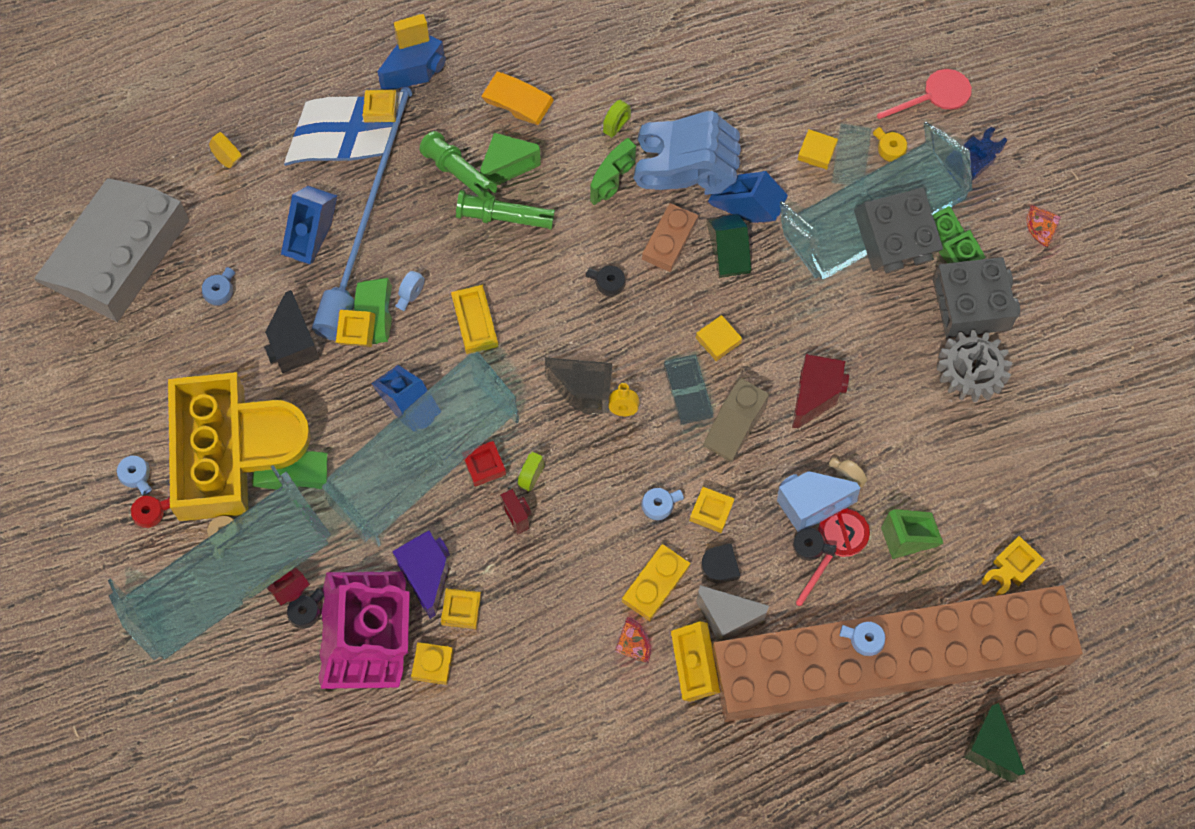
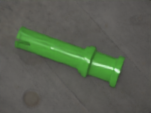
(449, 159)
(474, 207)

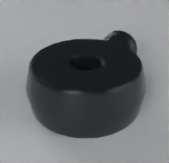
(603, 277)
(816, 550)
(309, 603)

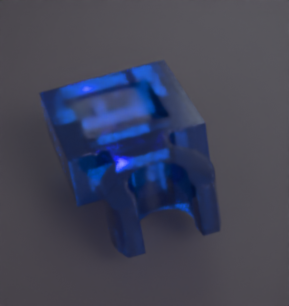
(983, 152)

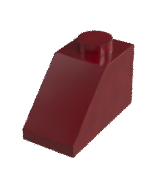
(819, 387)

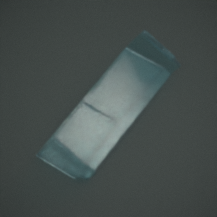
(828, 231)
(420, 447)
(222, 571)

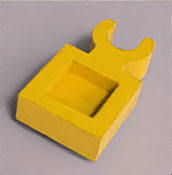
(1014, 564)

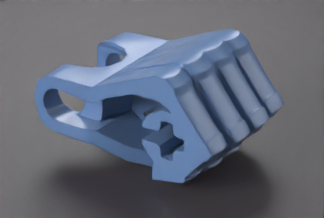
(689, 152)

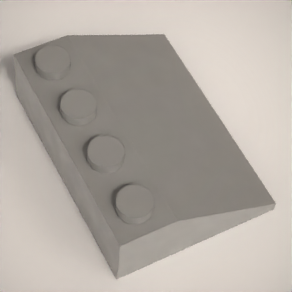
(114, 247)

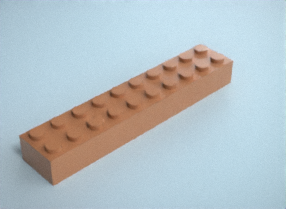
(920, 652)

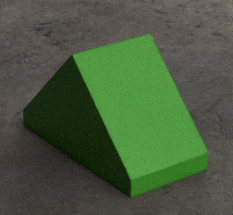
(509, 158)
(910, 532)

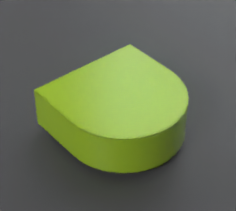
(616, 118)
(531, 471)

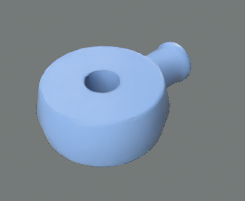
(410, 289)
(136, 479)
(664, 498)
(858, 639)

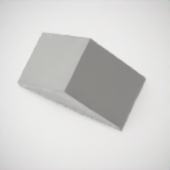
(728, 613)

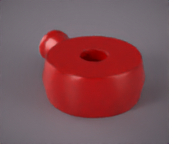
(155, 514)

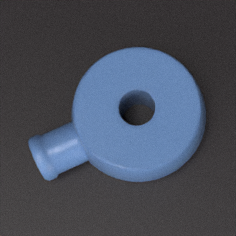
(220, 283)

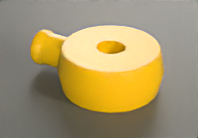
(890, 145)
(624, 401)

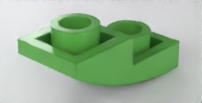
(606, 179)
(956, 243)
(375, 297)
(307, 472)

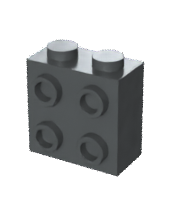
(898, 230)
(976, 297)

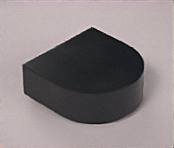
(720, 564)

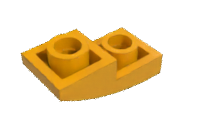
(518, 97)

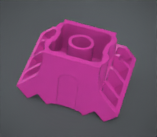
(364, 630)

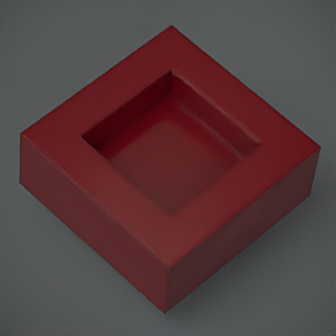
(516, 510)
(288, 586)

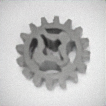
(957, 362)

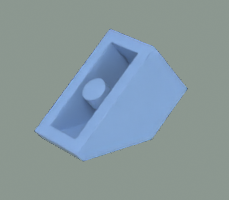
(815, 497)

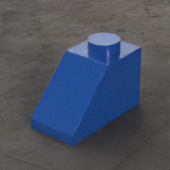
(412, 65)
(752, 197)
(308, 223)
(399, 389)

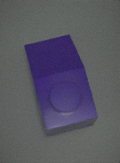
(425, 569)

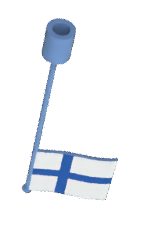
(336, 132)

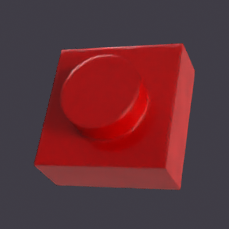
(485, 464)

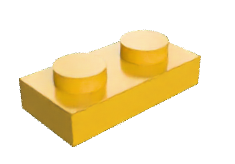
(656, 582)
(695, 661)

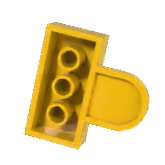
(221, 439)

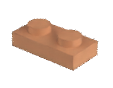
(670, 237)

